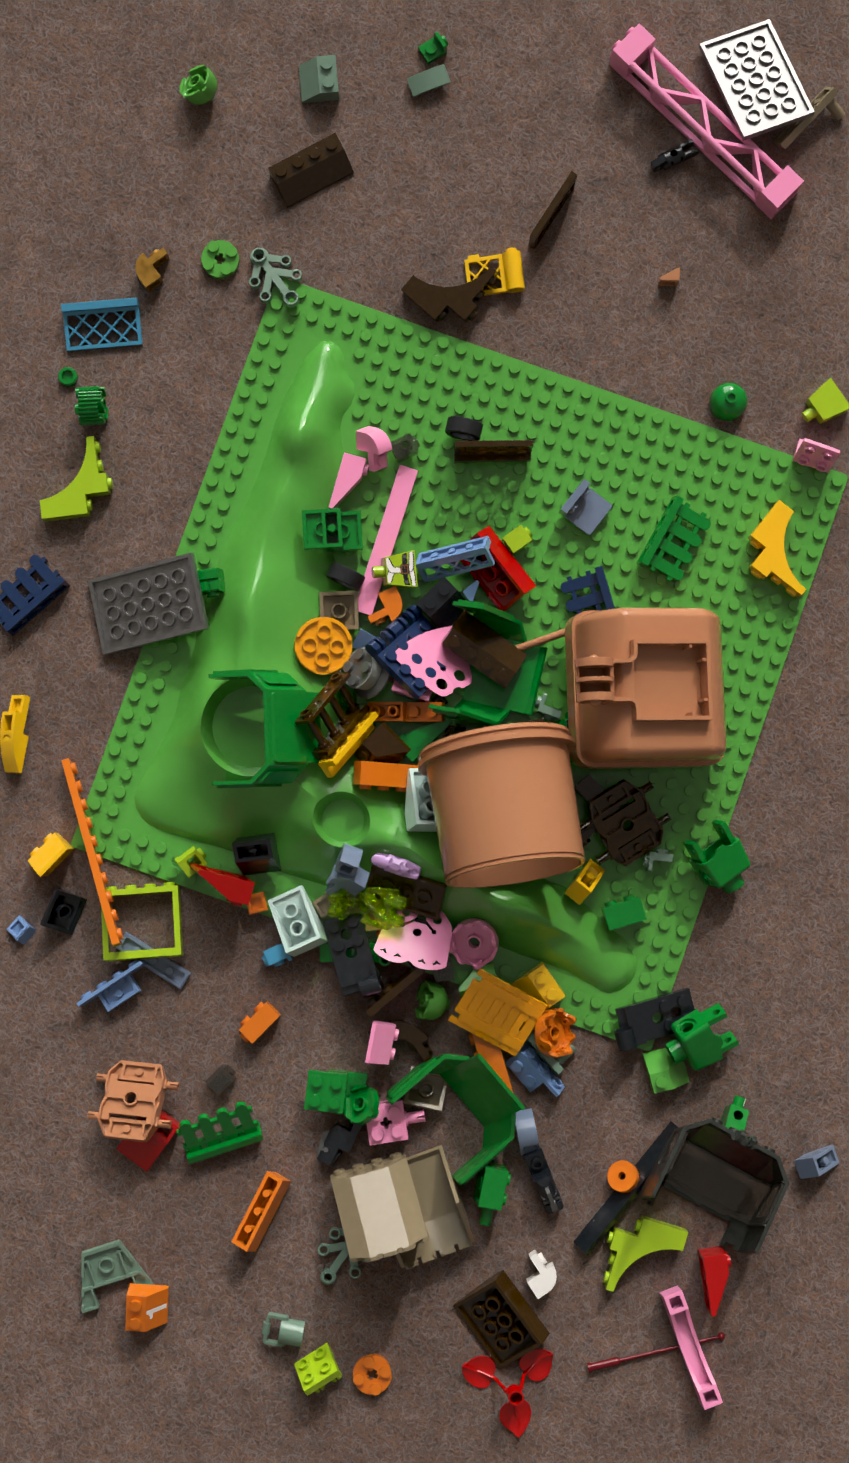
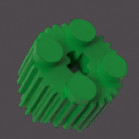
(91, 405)

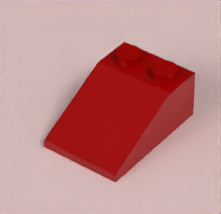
(233, 886)
(714, 1273)

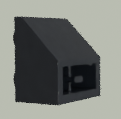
(256, 854)

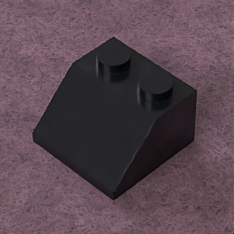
(438, 604)

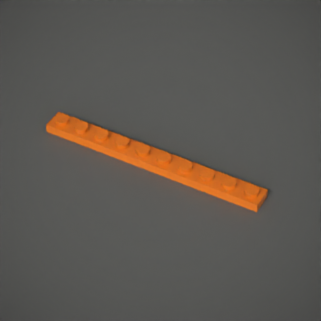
(95, 859)

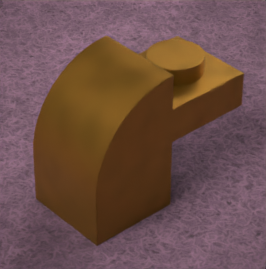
(146, 268)

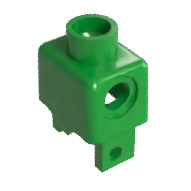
(721, 861)
(696, 1041)

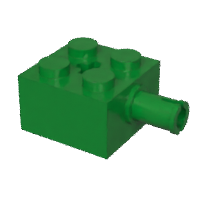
(490, 1190)

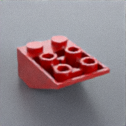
(146, 1153)

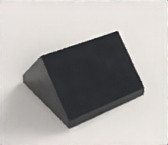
(63, 911)

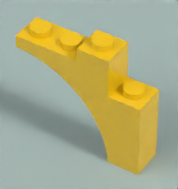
(772, 559)

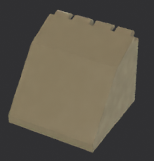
(440, 1207)

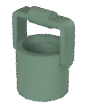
(290, 1331)

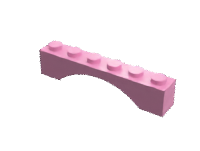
(690, 1347)

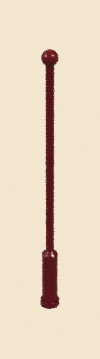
(616, 1361)

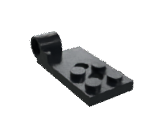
(355, 973)
(637, 1022)

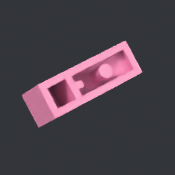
(349, 476)

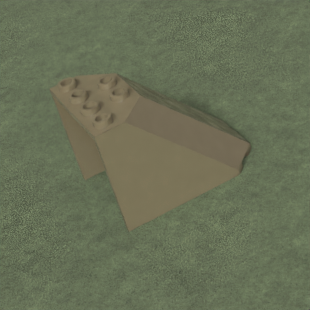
(378, 1208)

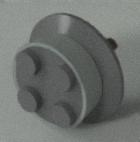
(366, 674)

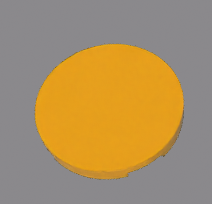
(323, 645)

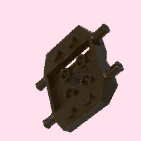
(624, 844)

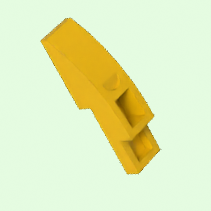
(12, 740)

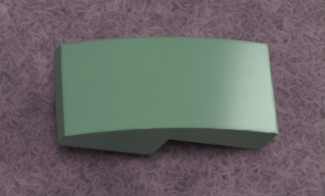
(428, 80)

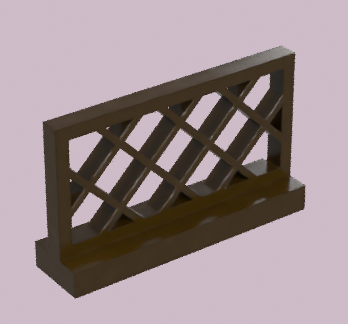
(493, 451)

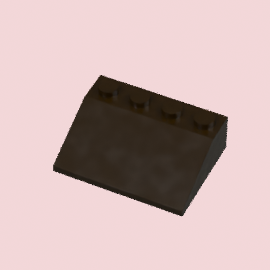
(501, 1320)

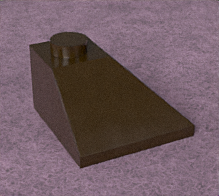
(382, 747)

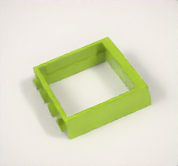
(149, 953)

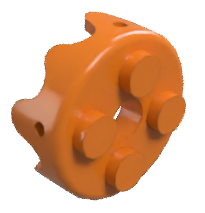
(558, 1043)

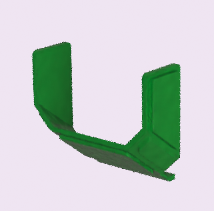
(484, 699)
(286, 744)
(484, 1096)

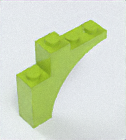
(89, 482)
(628, 1247)

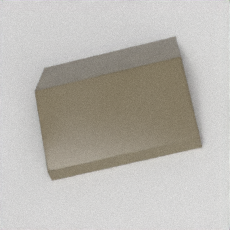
(341, 606)
(427, 1093)

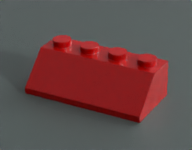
(506, 580)

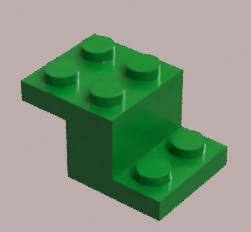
(332, 530)
(329, 1089)

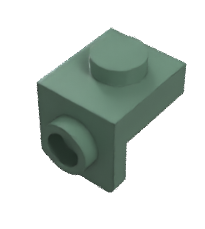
(548, 712)
(660, 855)

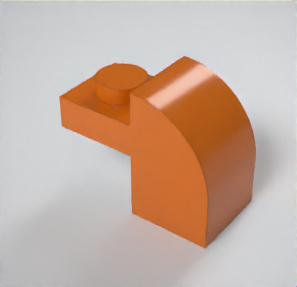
(392, 606)

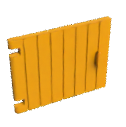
(498, 1012)

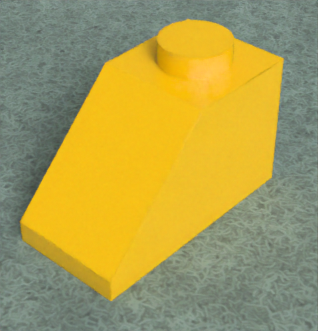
(585, 882)

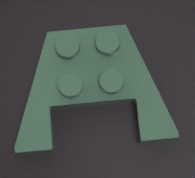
(104, 1266)

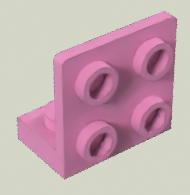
(815, 455)

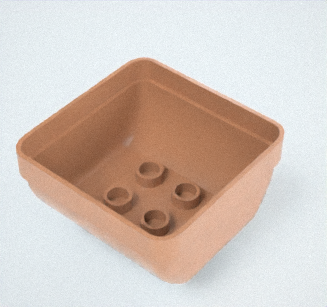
(645, 688)

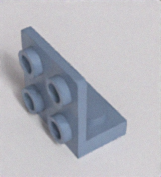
(585, 508)

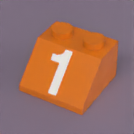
(146, 1307)

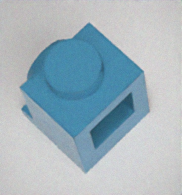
(275, 955)

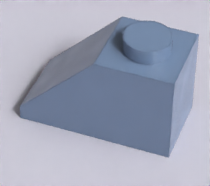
(816, 1162)

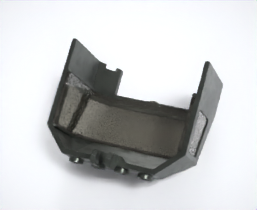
(723, 1176)

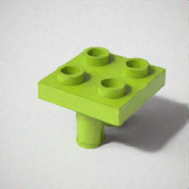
(317, 1369)

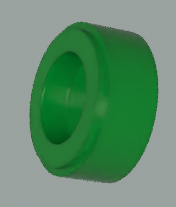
(68, 376)

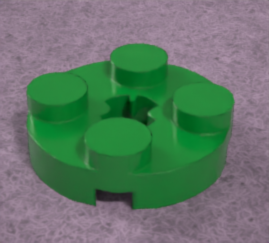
(370, 1106)

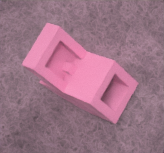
(376, 444)

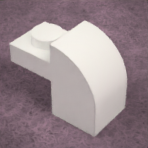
(545, 1278)

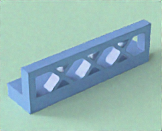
(449, 554)

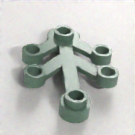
(274, 275)
(340, 1258)

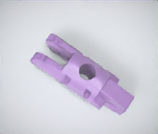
(397, 865)

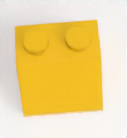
(50, 854)
(540, 985)

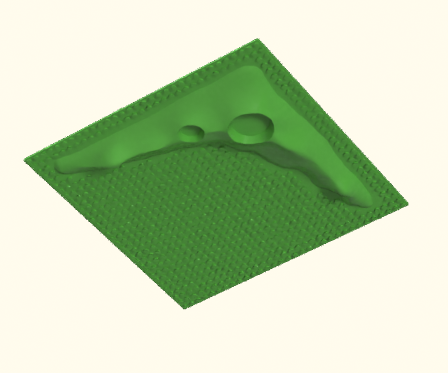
(294, 413)

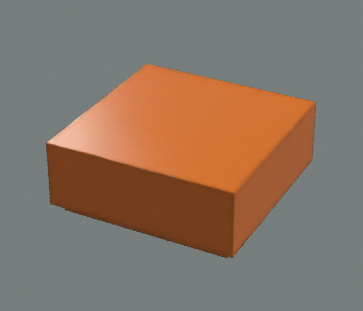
(257, 903)

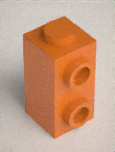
(259, 1022)

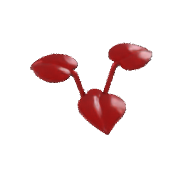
(517, 1412)

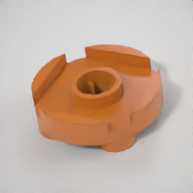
(368, 1363)

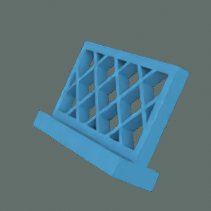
(96, 308)

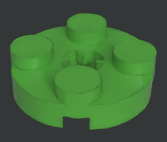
(209, 261)

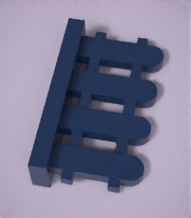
(42, 594)
(595, 598)

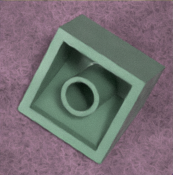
(319, 79)

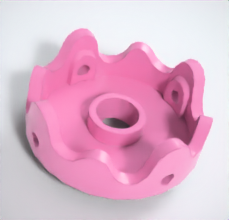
(470, 954)

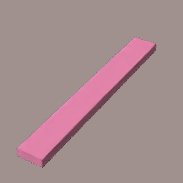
(386, 536)

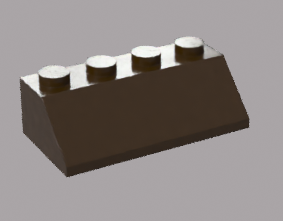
(311, 170)
(484, 649)

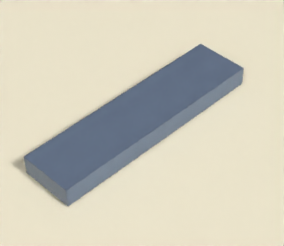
(162, 967)

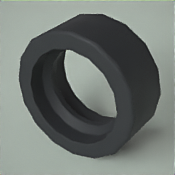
(464, 428)
(345, 576)

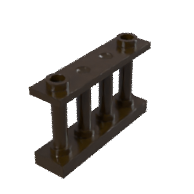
(346, 721)

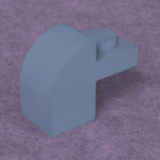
(348, 860)
(350, 884)
(526, 1131)

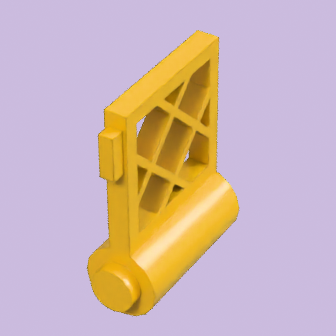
(510, 270)

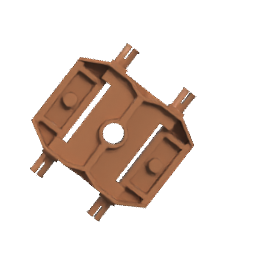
(149, 1085)

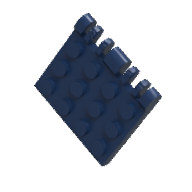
(396, 636)

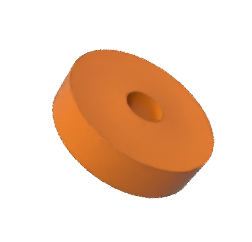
(614, 1176)

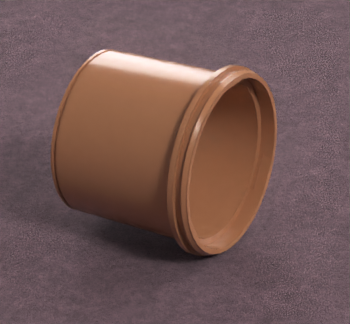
(504, 804)

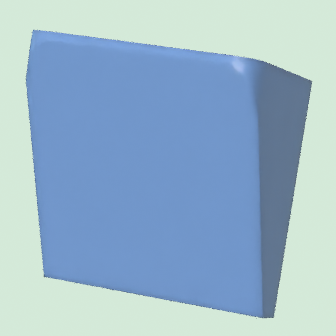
(470, 591)
(362, 639)
(21, 930)

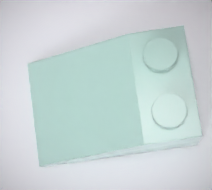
(418, 803)
(297, 921)

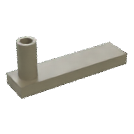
(822, 100)

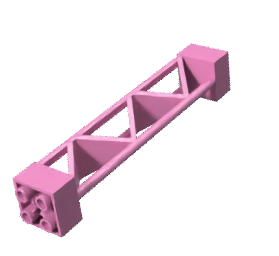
(627, 58)

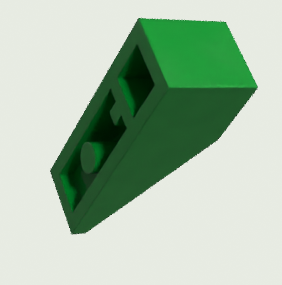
(419, 738)

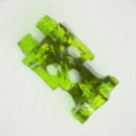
(383, 910)

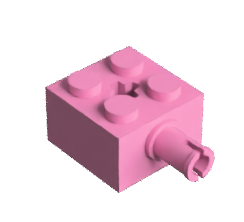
(397, 1128)

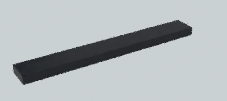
(618, 1202)

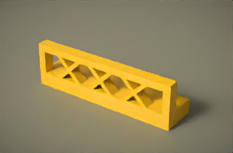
(365, 727)

